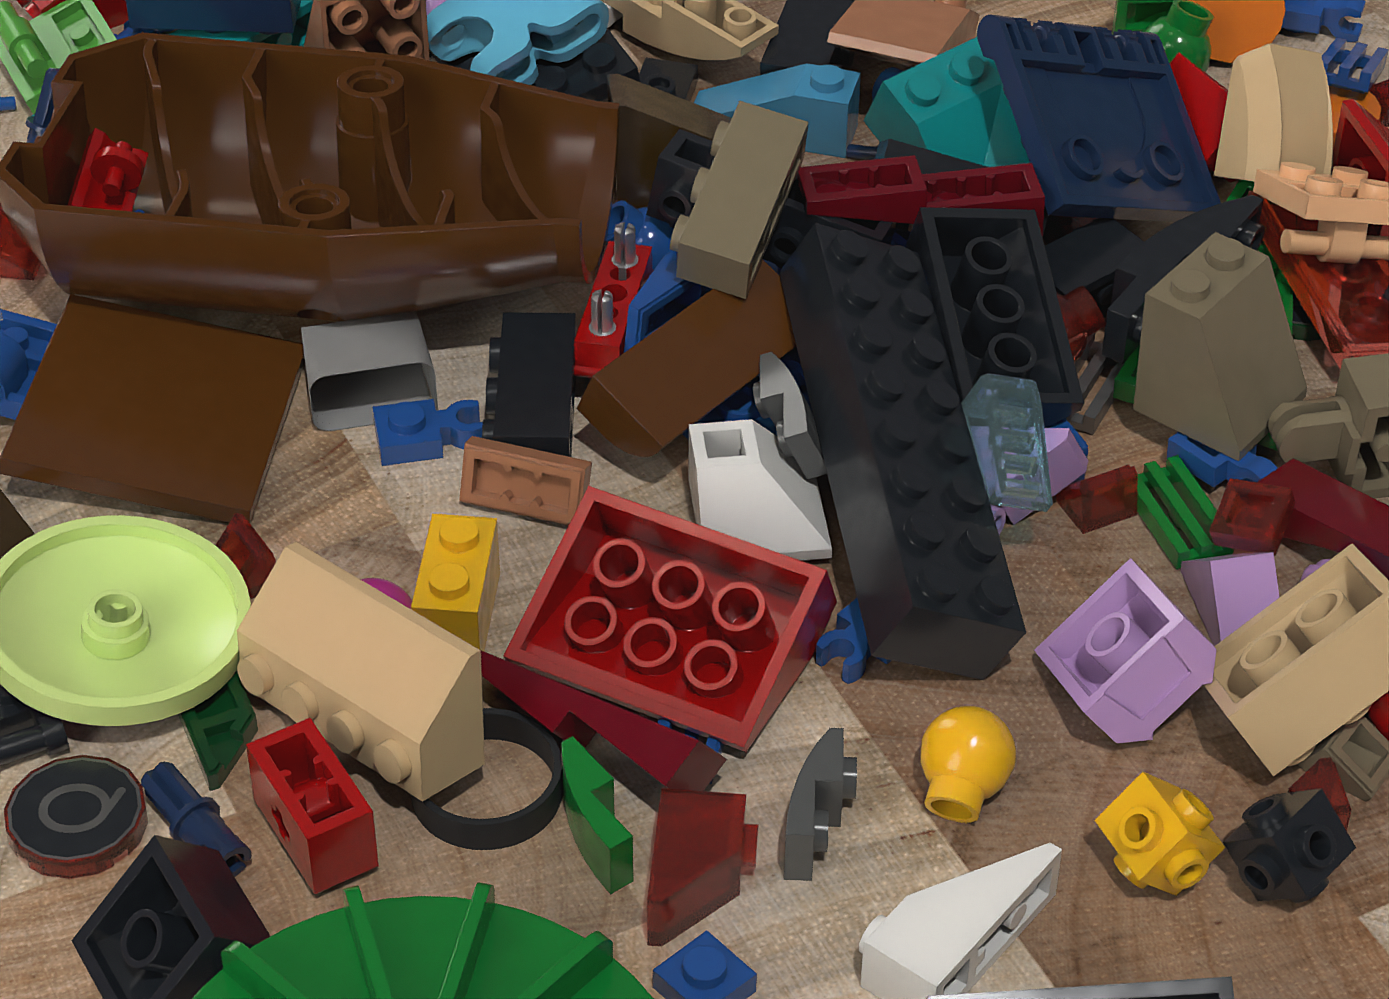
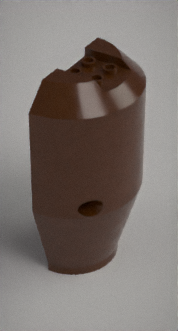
(314, 180)

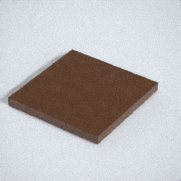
(154, 410)

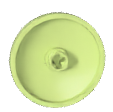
(118, 620)

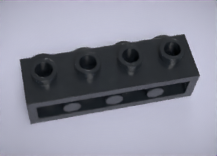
(674, 181)

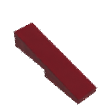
(897, 189)
(1333, 513)
(567, 712)

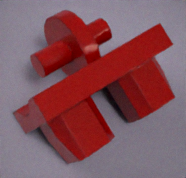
(108, 174)

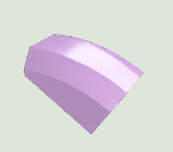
(1129, 656)

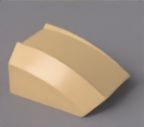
(1276, 113)

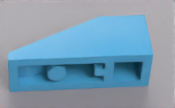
(809, 92)

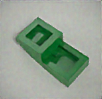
(592, 819)

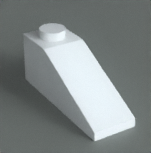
(956, 929)

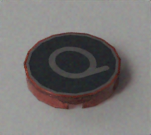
(75, 816)

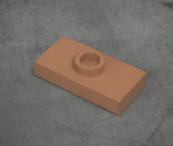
(523, 480)

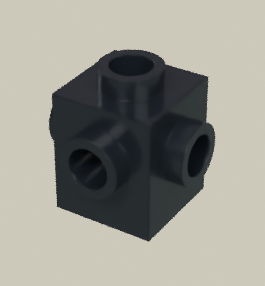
(1289, 845)

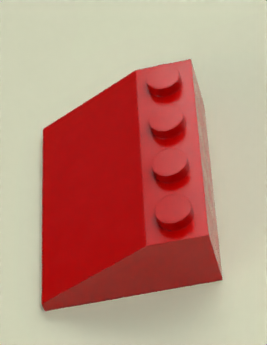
(673, 619)

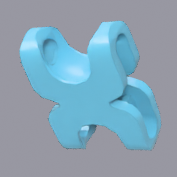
(515, 33)

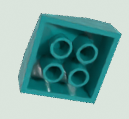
(950, 108)

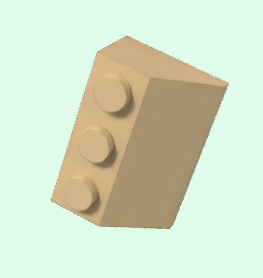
(1307, 661)

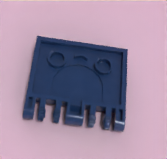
(1100, 119)

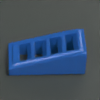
(659, 300)

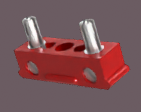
(604, 321)

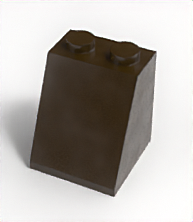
(646, 127)

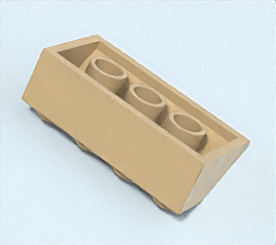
(364, 673)

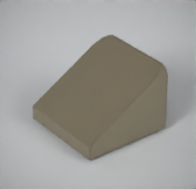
(1359, 755)

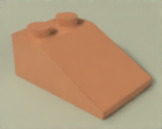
(904, 29)

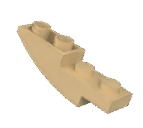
(696, 26)

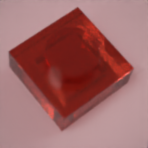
(1252, 516)

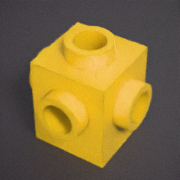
(1160, 835)

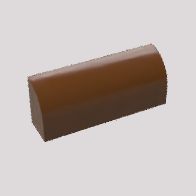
(688, 366)

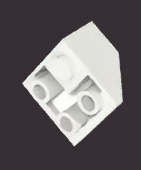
(754, 491)

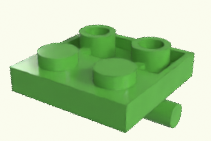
(46, 41)

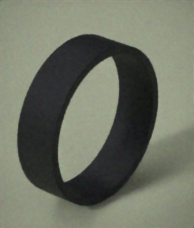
(515, 827)

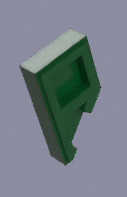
(220, 731)

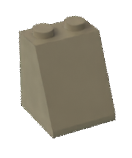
(1217, 348)

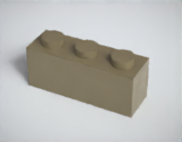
(739, 199)

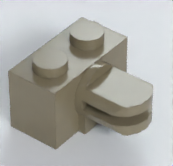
(1344, 427)

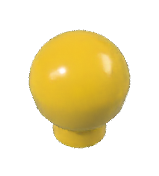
(965, 760)

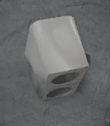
(365, 366)

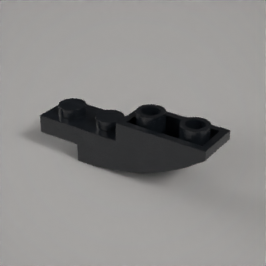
(1161, 254)

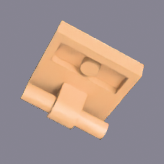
(1341, 203)

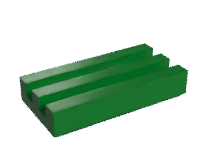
(1187, 507)

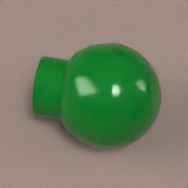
(1185, 32)

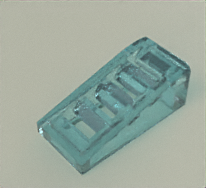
(1016, 405)

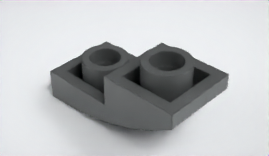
(781, 400)
(817, 803)

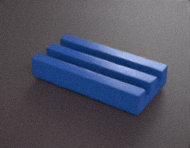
(1371, 65)

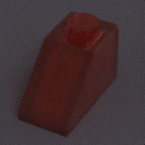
(696, 859)

